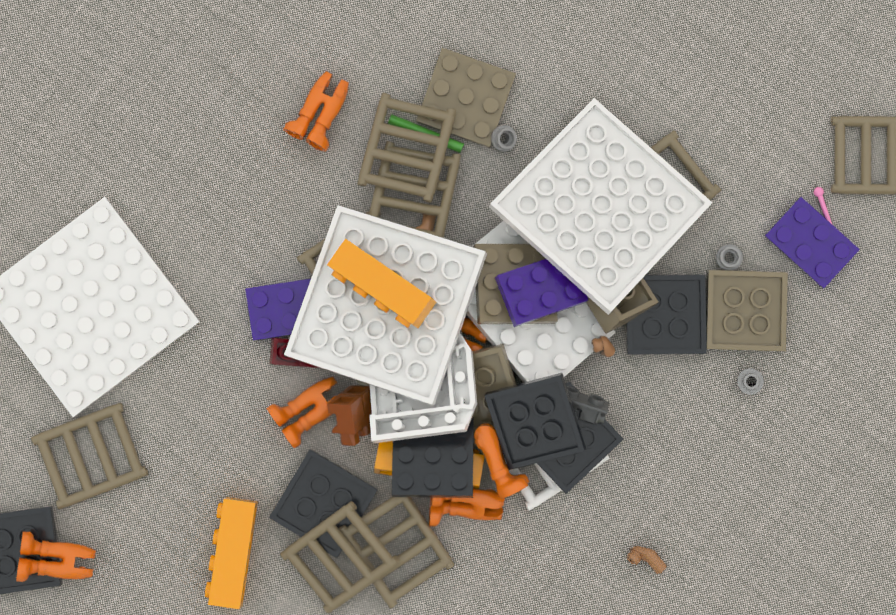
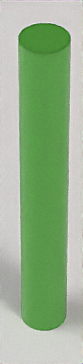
(400, 122)

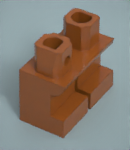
(352, 414)

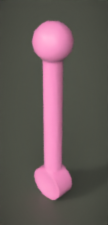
(818, 192)

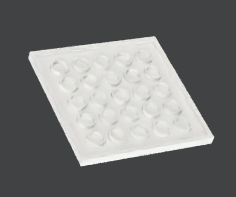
(600, 205)
(91, 307)
(363, 342)

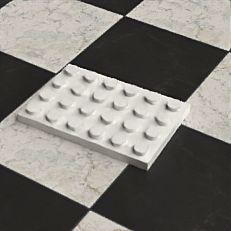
(540, 348)

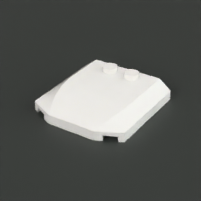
(403, 418)

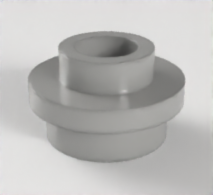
(510, 141)
(737, 257)
(742, 385)

